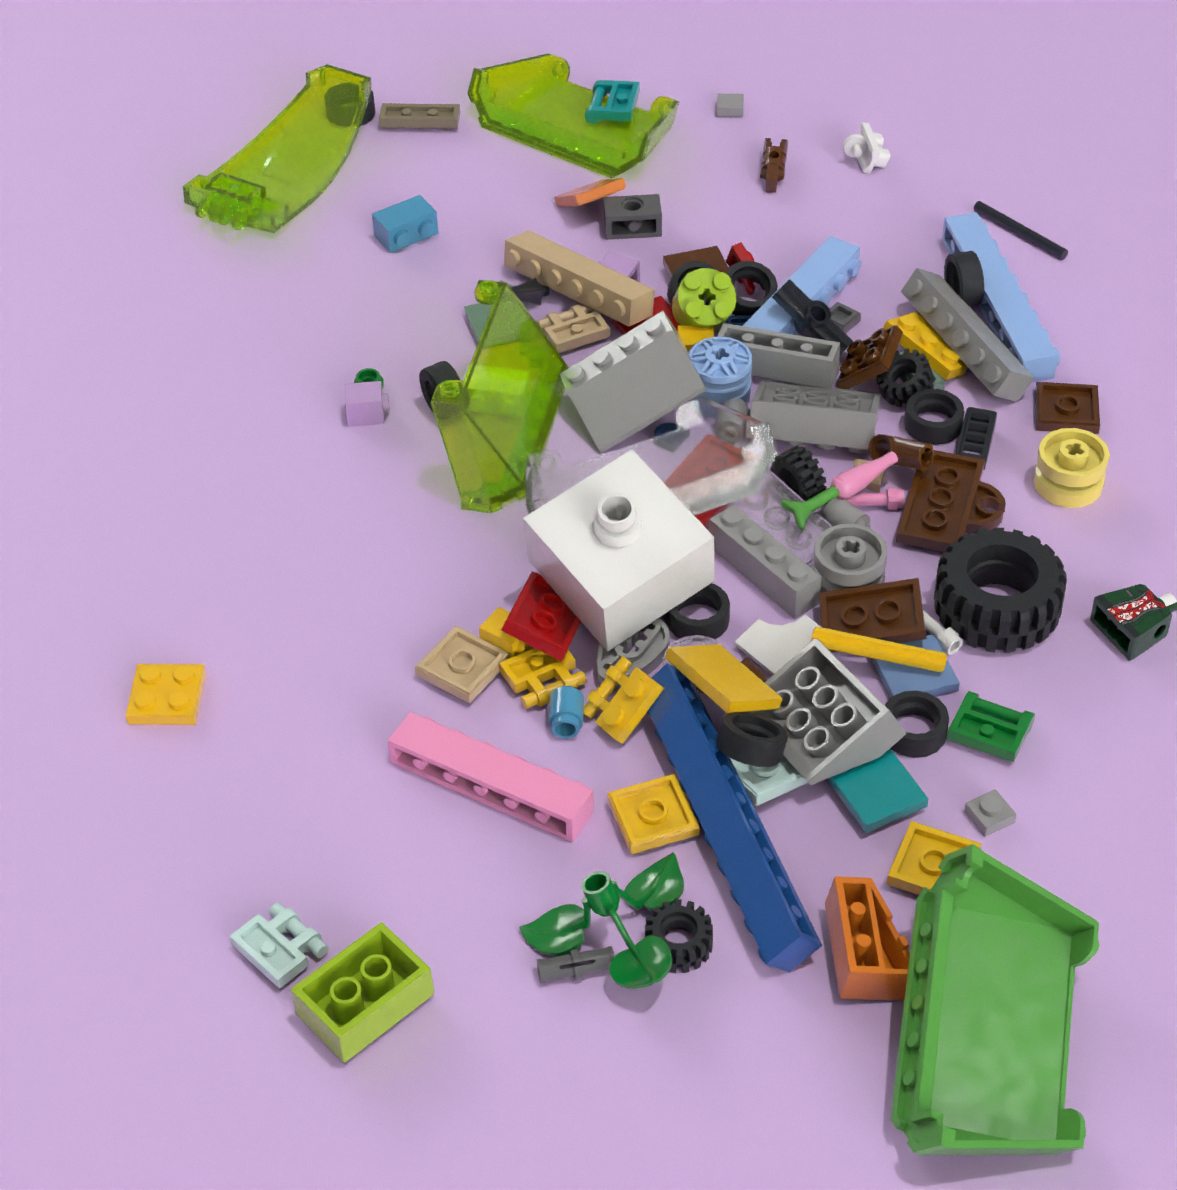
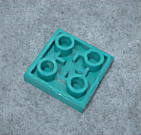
(879, 791)

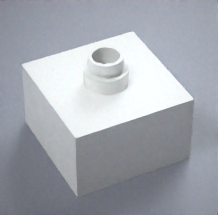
(620, 549)

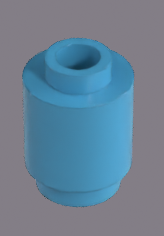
(566, 711)

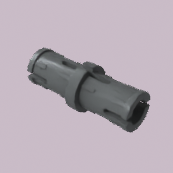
(549, 968)

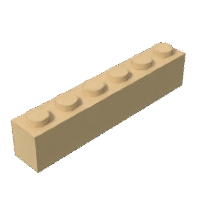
(579, 278)

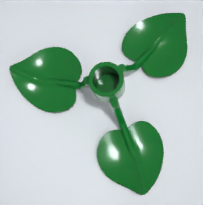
(632, 968)

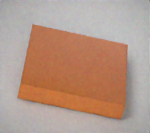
(590, 192)

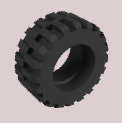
(994, 619)

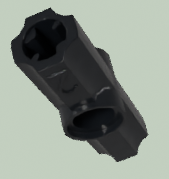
(810, 317)

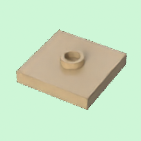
(461, 664)

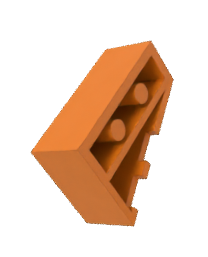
(865, 945)

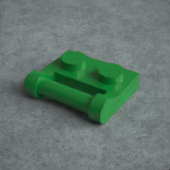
(990, 727)

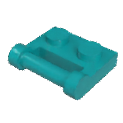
(620, 102)

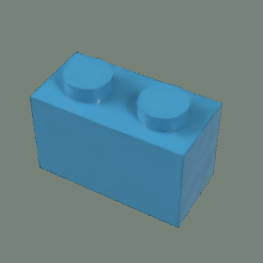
(405, 223)

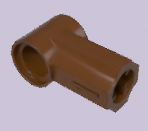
(909, 452)

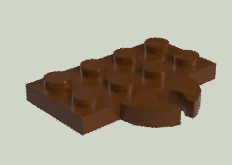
(949, 503)

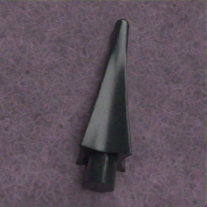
(531, 291)

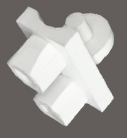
(867, 148)

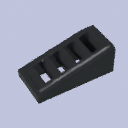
(977, 433)

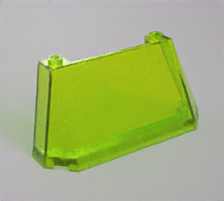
(544, 110)
(501, 405)

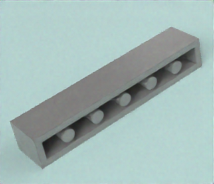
(967, 335)

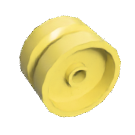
(1071, 467)

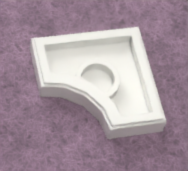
(775, 645)

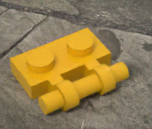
(533, 668)
(629, 703)

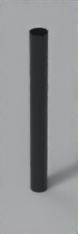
(1021, 230)

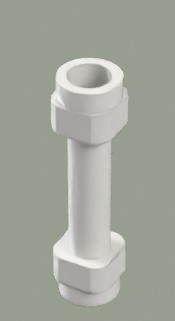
(947, 638)

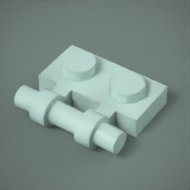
(272, 952)

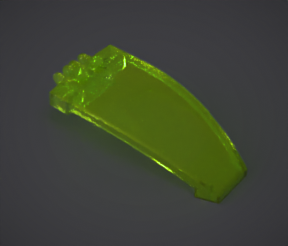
(289, 158)

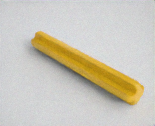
(880, 649)

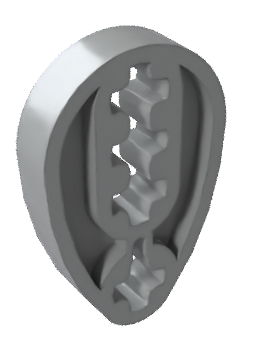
(647, 652)

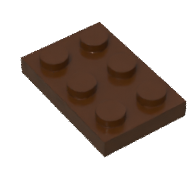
(876, 611)

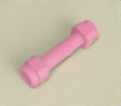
(892, 499)

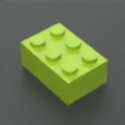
(362, 991)

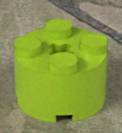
(710, 286)

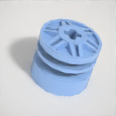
(724, 368)

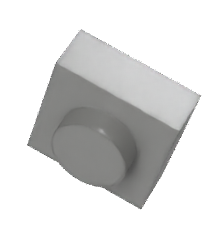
(990, 812)

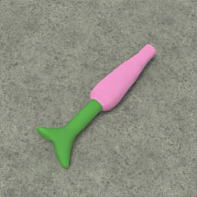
(842, 487)

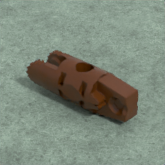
(773, 163)

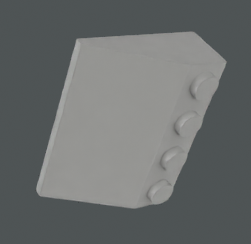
(632, 381)
(817, 415)
(828, 715)

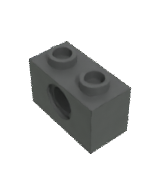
(632, 216)

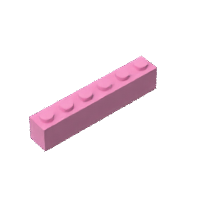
(491, 776)

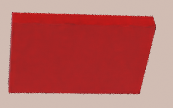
(542, 618)

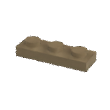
(419, 115)

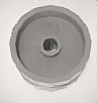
(849, 557)

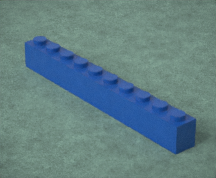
(731, 825)

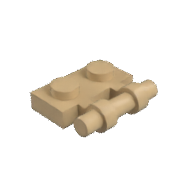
(574, 328)

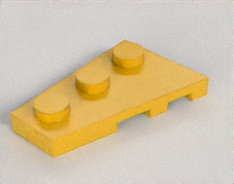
(922, 337)

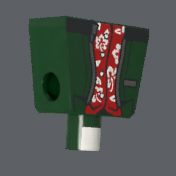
(1133, 618)

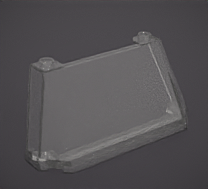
(705, 461)

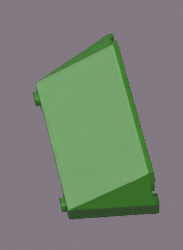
(989, 1014)

